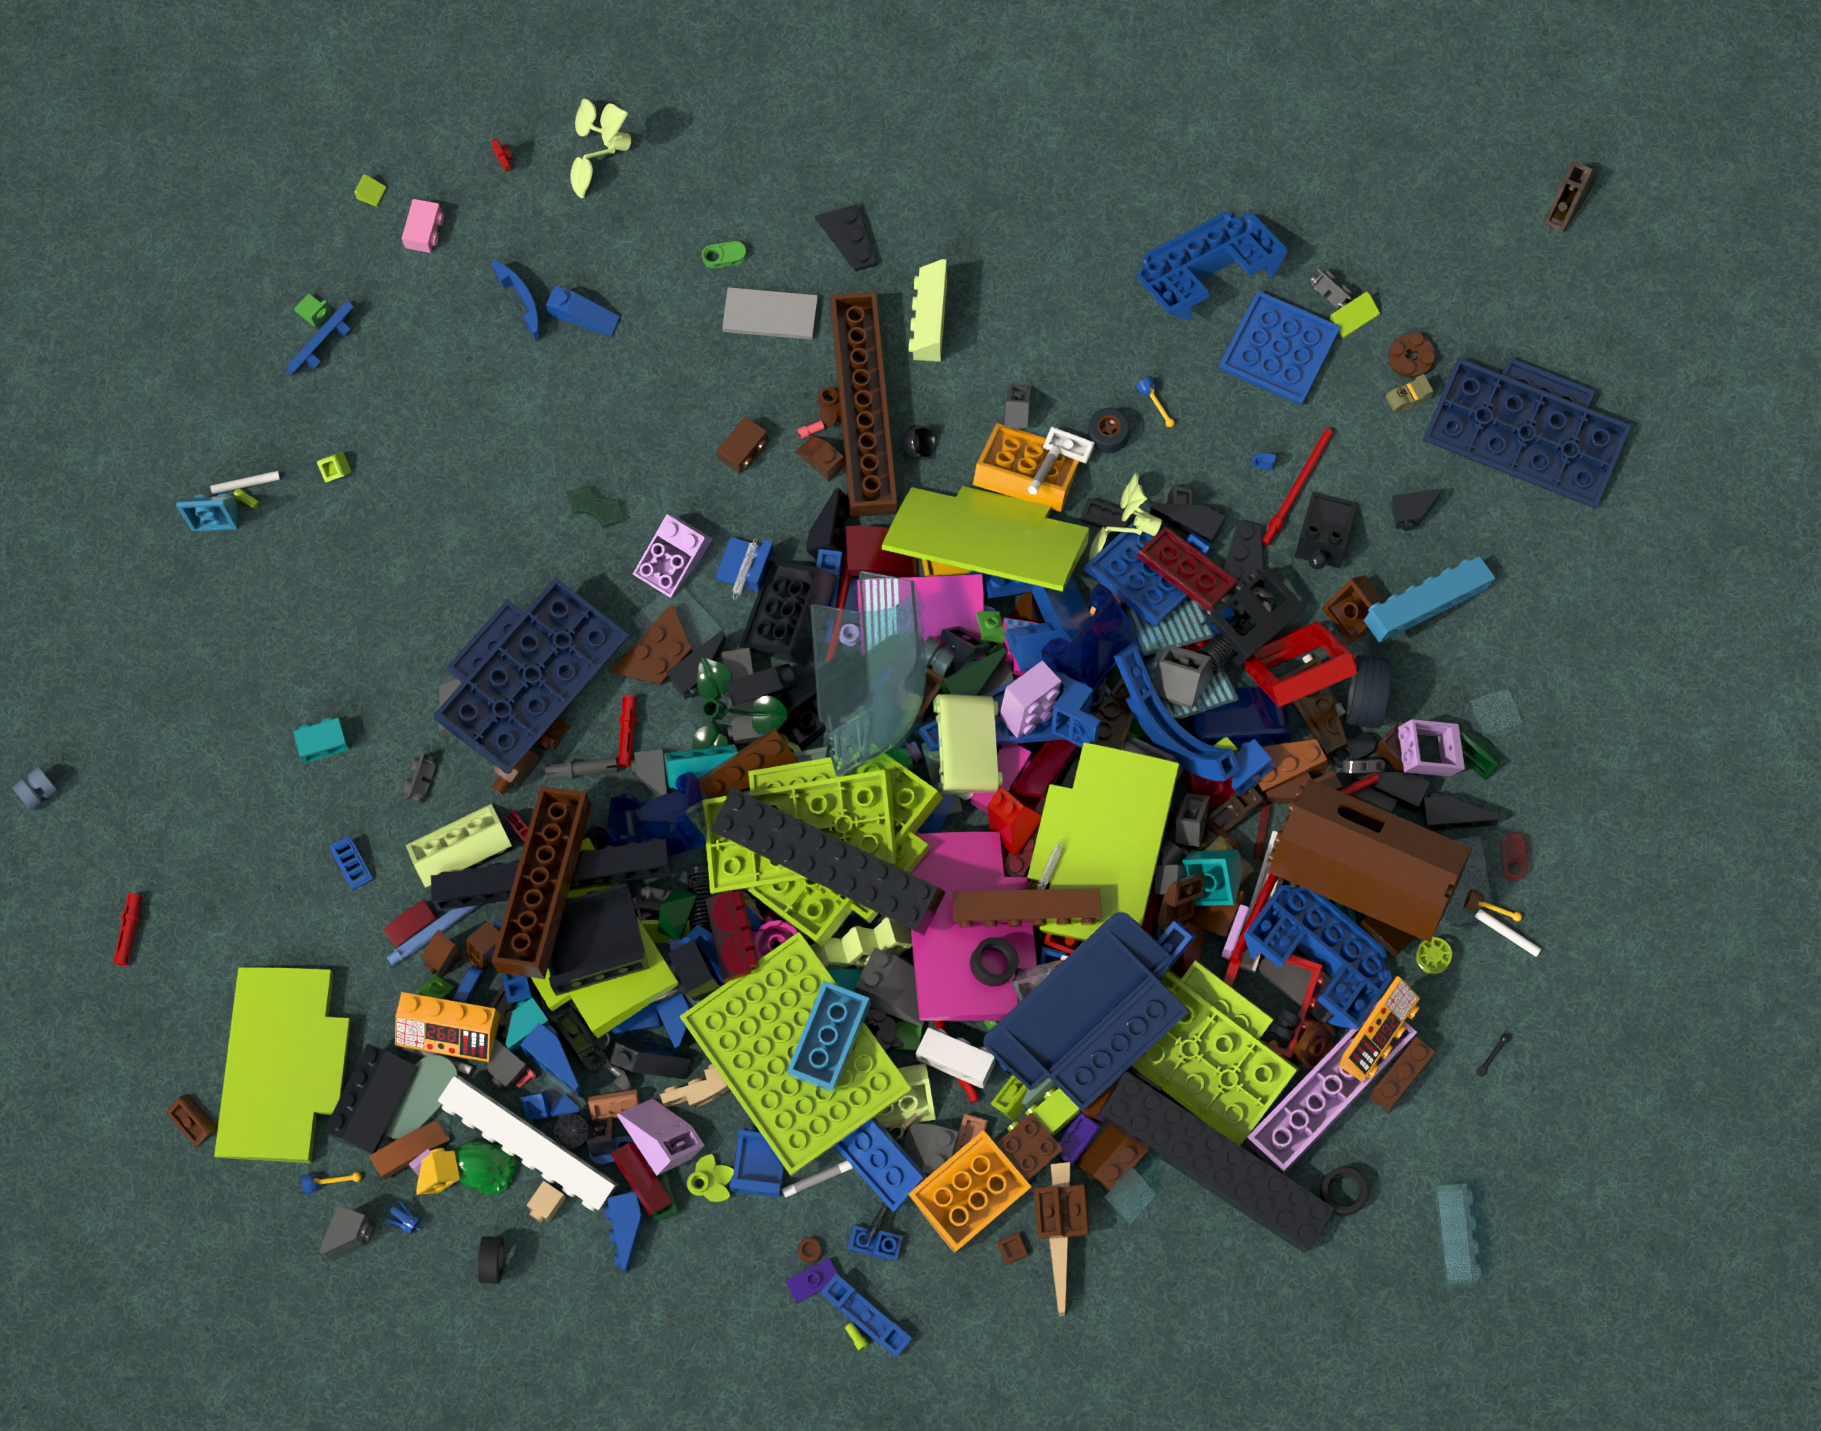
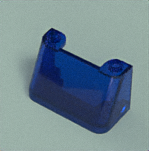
(1093, 650)
(1243, 720)
(672, 817)

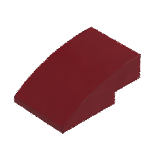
(866, 554)

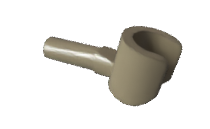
(904, 1126)

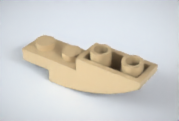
(698, 1091)

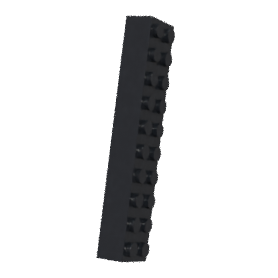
(828, 861)
(1215, 1162)

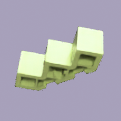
(860, 942)

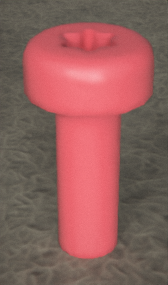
(530, 1073)

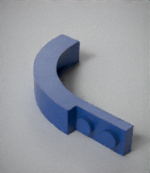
(1163, 729)

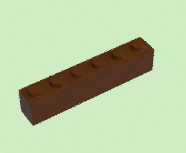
(1026, 906)

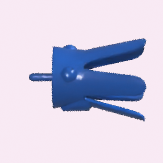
(406, 1219)

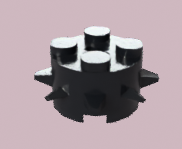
(885, 1027)

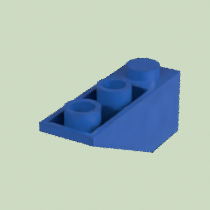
(627, 1221)

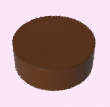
(809, 1250)

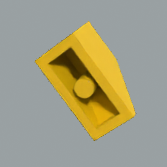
(437, 1172)

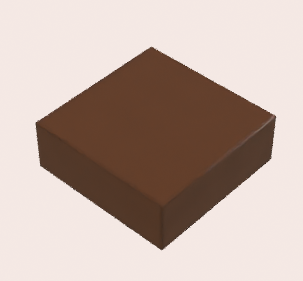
(1012, 1248)

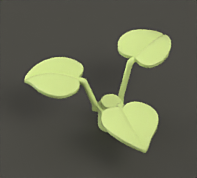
(611, 121)
(1133, 498)

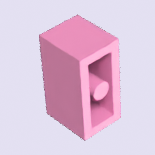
(422, 226)

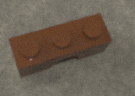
(1402, 1074)

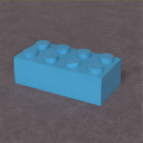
(829, 1037)

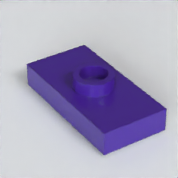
(1077, 1138)
(811, 1280)

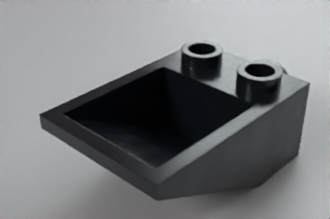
(1325, 531)

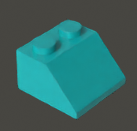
(1221, 876)

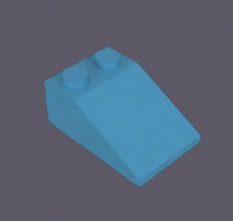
(209, 513)

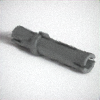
(578, 768)

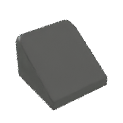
(1178, 495)

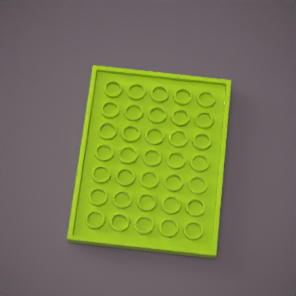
(750, 1038)

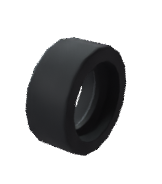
(1004, 948)
(1353, 1175)
(490, 1260)

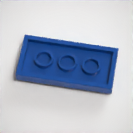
(882, 1163)

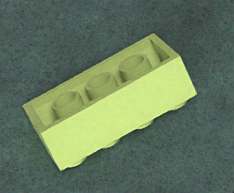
(929, 312)
(459, 844)
(916, 1101)

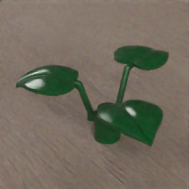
(711, 681)

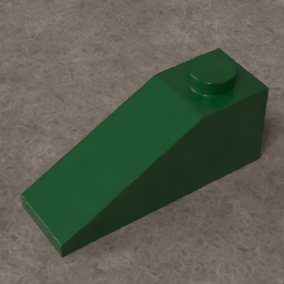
(973, 677)

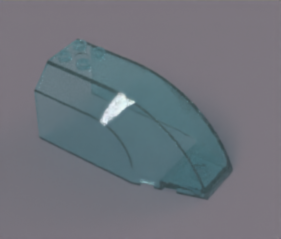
(869, 669)

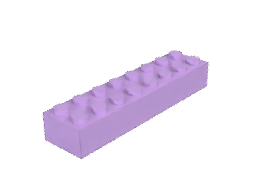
(1316, 1104)

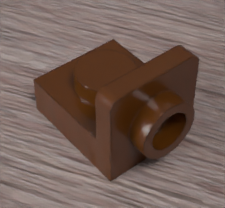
(553, 735)

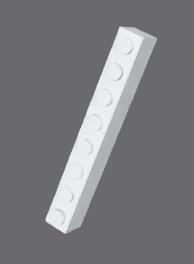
(528, 1143)

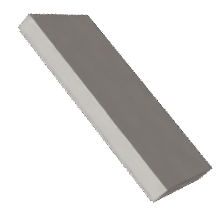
(770, 313)

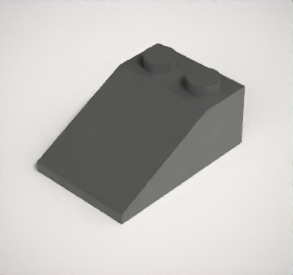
(890, 986)

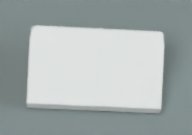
(1069, 445)

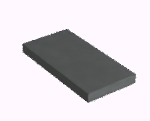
(1294, 983)

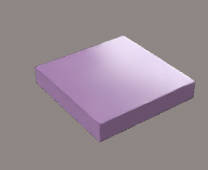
(1234, 933)

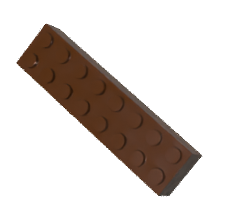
(542, 882)

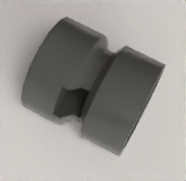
(938, 657)

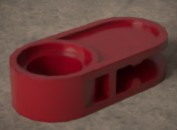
(517, 824)

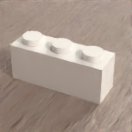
(955, 1057)

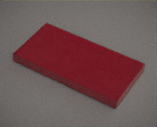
(1187, 568)

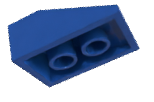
(545, 1050)

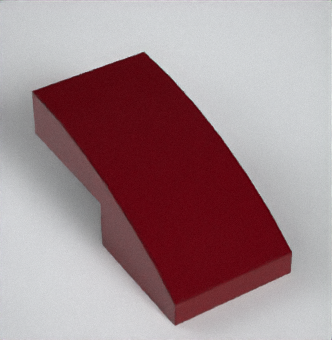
(410, 923)

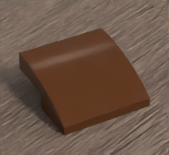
(1180, 899)
(1217, 918)
(1062, 1212)

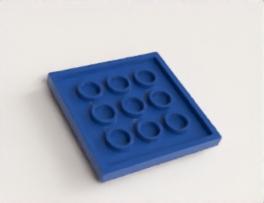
(1279, 348)
(1133, 579)

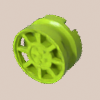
(1434, 956)

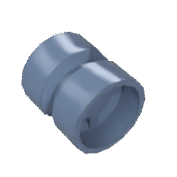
(34, 788)

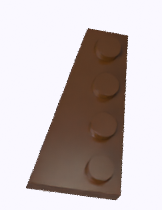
(763, 753)

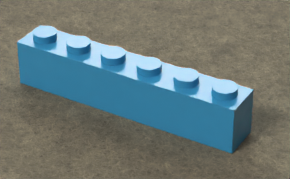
(1429, 598)

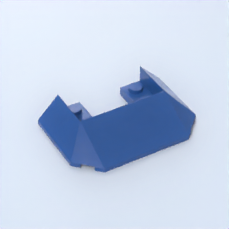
(1177, 267)
(1062, 611)
(1329, 938)

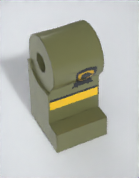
(1410, 395)

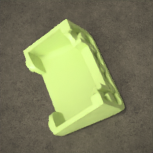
(967, 744)

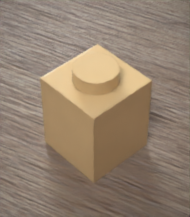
(545, 1202)

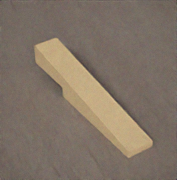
(1060, 1177)

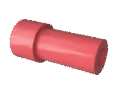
(805, 431)

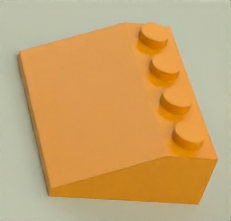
(1012, 463)
(969, 1191)

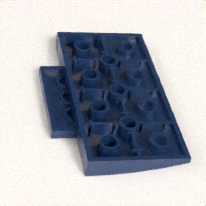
(1529, 428)
(526, 672)

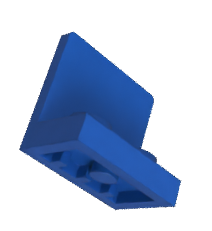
(734, 557)

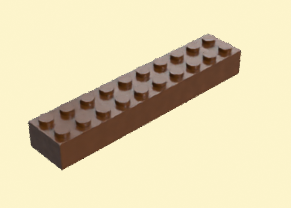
(863, 404)

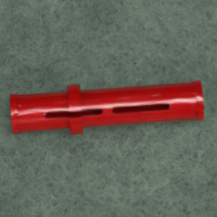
(627, 727)
(128, 925)

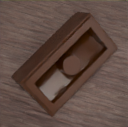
(191, 1120)

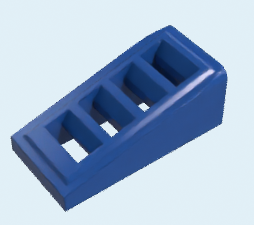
(342, 845)

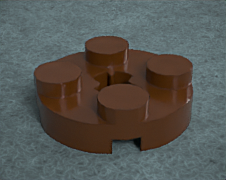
(1416, 344)
(1314, 1043)

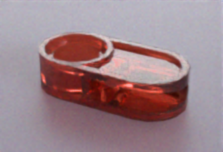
(1513, 852)

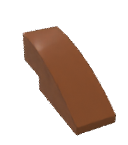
(407, 1148)

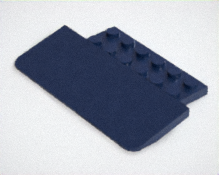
(1090, 1014)

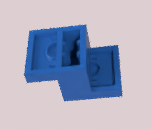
(1072, 712)

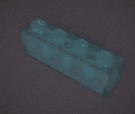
(1456, 1235)

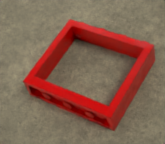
(1306, 682)
(1308, 1001)

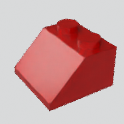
(1012, 819)

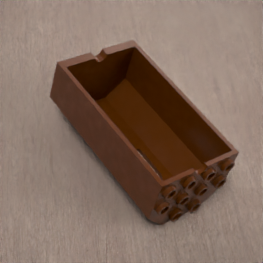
(1368, 859)

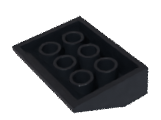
(782, 611)

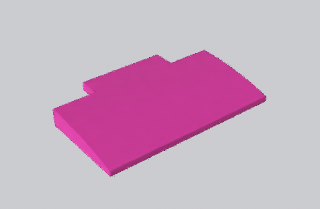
(943, 954)

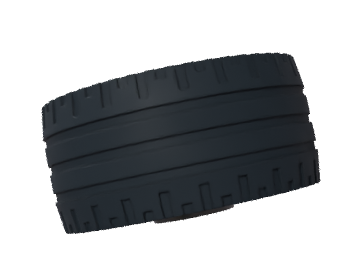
(1368, 692)

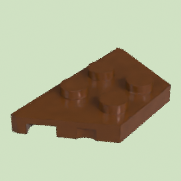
(656, 650)

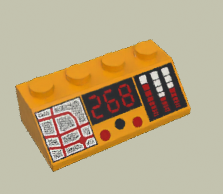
(446, 1027)
(1379, 1031)

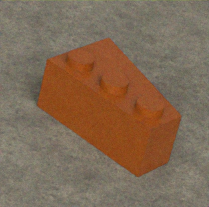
(1292, 761)

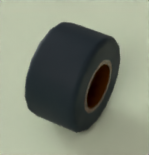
(1108, 421)

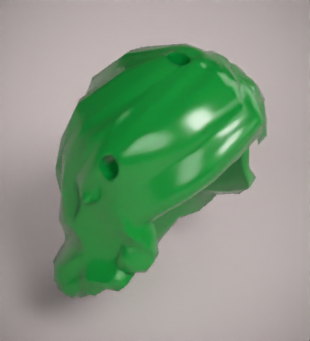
(485, 1167)

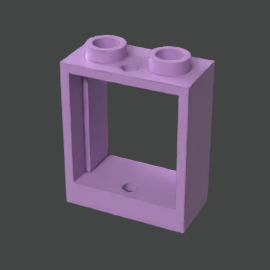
(1448, 738)

